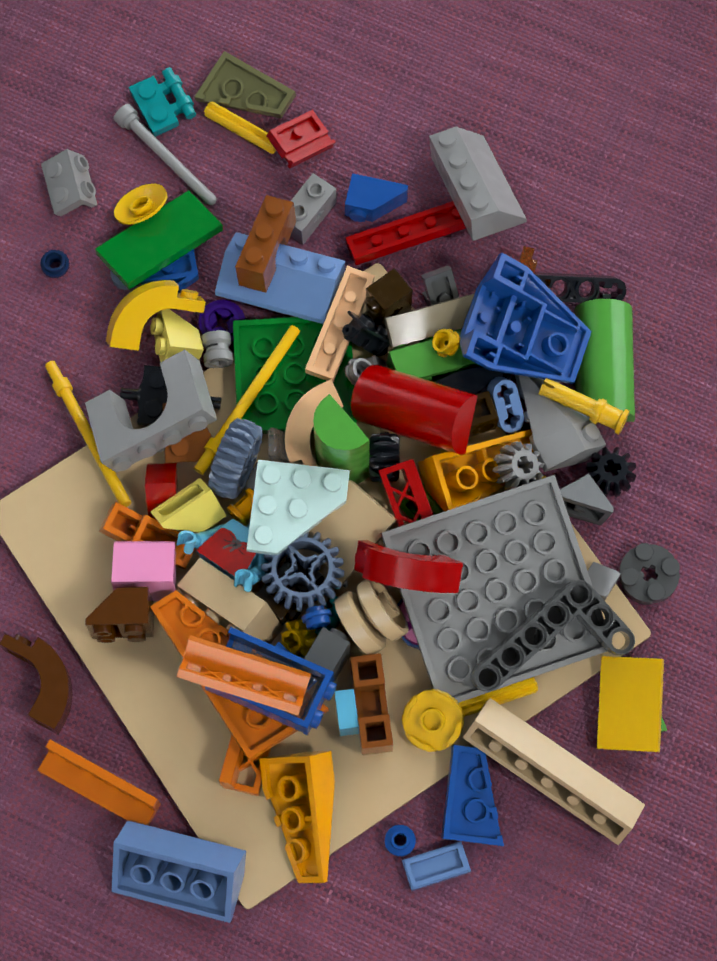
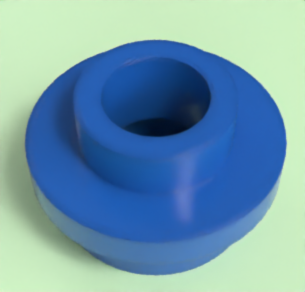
(316, 617)
(402, 850)

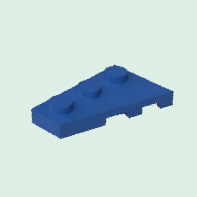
(469, 800)

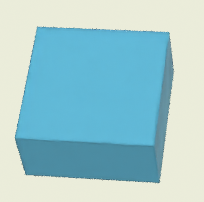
(346, 712)

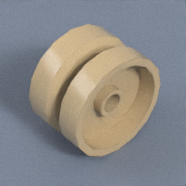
(371, 616)

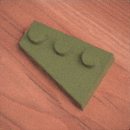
(244, 88)

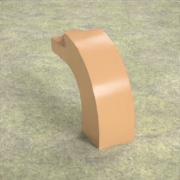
(301, 423)

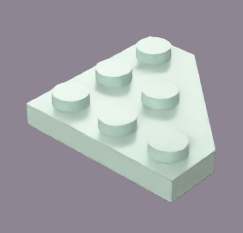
(291, 502)

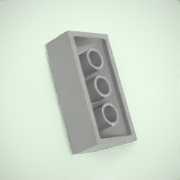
(475, 182)

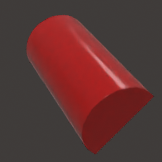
(414, 408)

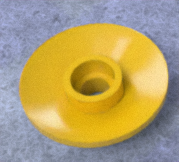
(140, 204)

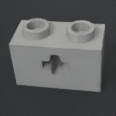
(311, 206)

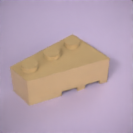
(229, 604)

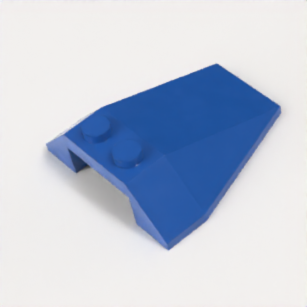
(522, 326)

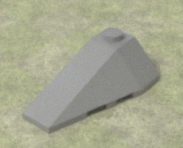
(558, 431)

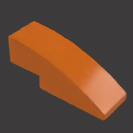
(127, 525)

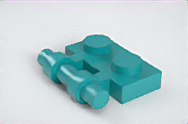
(155, 108)

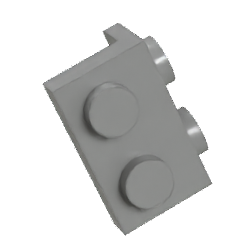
(68, 182)

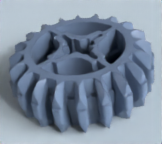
(235, 458)
(313, 564)

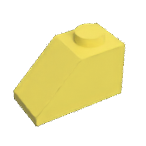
(190, 509)

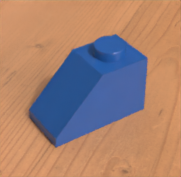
(373, 198)

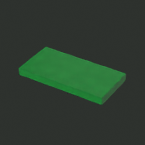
(159, 240)

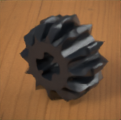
(382, 454)
(616, 464)

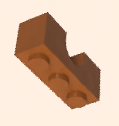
(258, 258)
(371, 704)

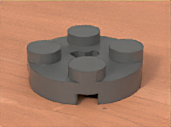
(665, 568)

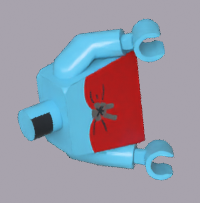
(227, 551)

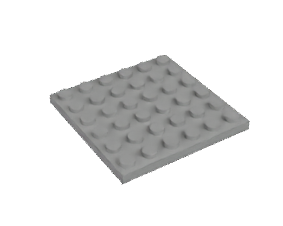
(514, 559)

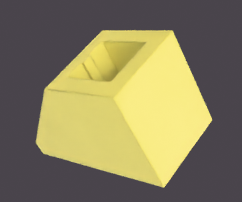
(174, 335)

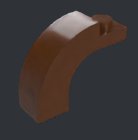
(56, 693)

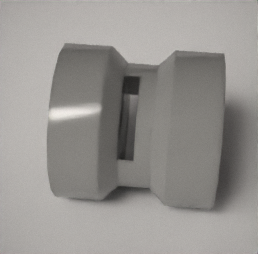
(217, 349)

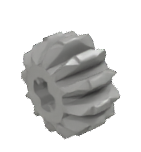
(517, 456)

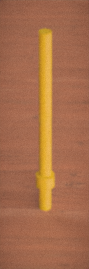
(64, 390)
(248, 397)

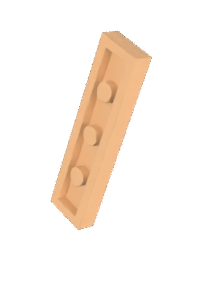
(331, 342)

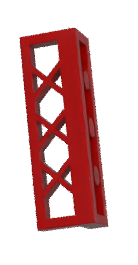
(415, 488)

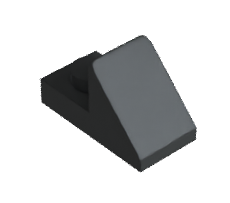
(439, 286)

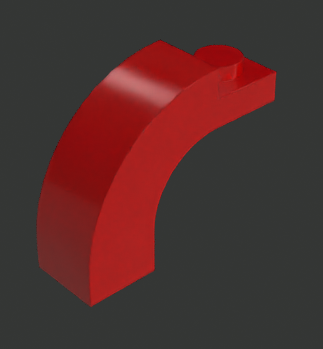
(407, 570)

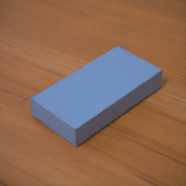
(436, 866)

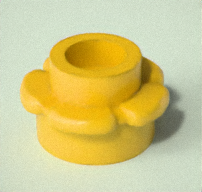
(446, 342)

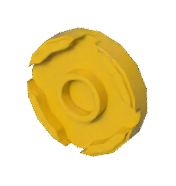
(433, 720)

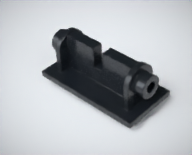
(367, 335)

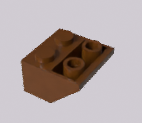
(123, 615)

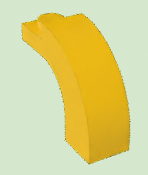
(142, 303)

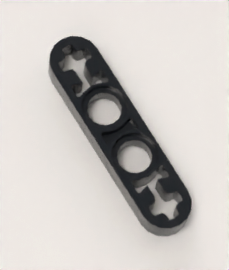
(573, 281)

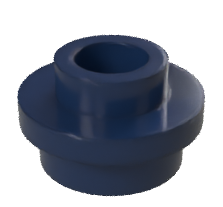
(54, 256)

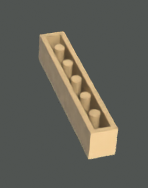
(554, 771)

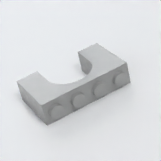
(186, 411)

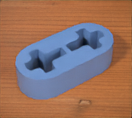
(512, 404)

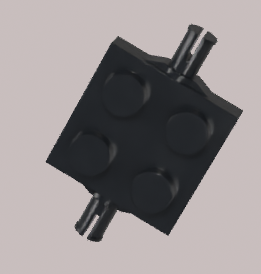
(152, 394)

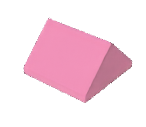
(145, 565)

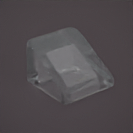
(276, 445)

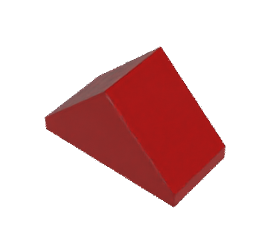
(160, 484)

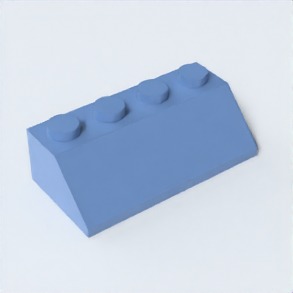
(300, 287)
(177, 871)

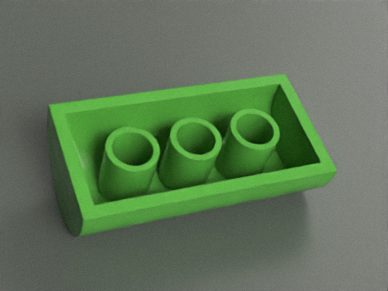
(609, 355)
(340, 441)

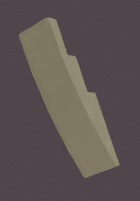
(426, 321)

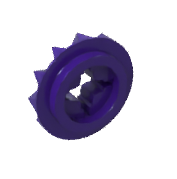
(225, 310)

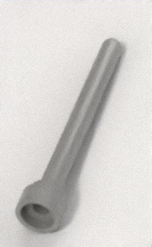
(127, 118)

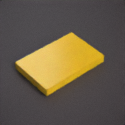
(630, 704)

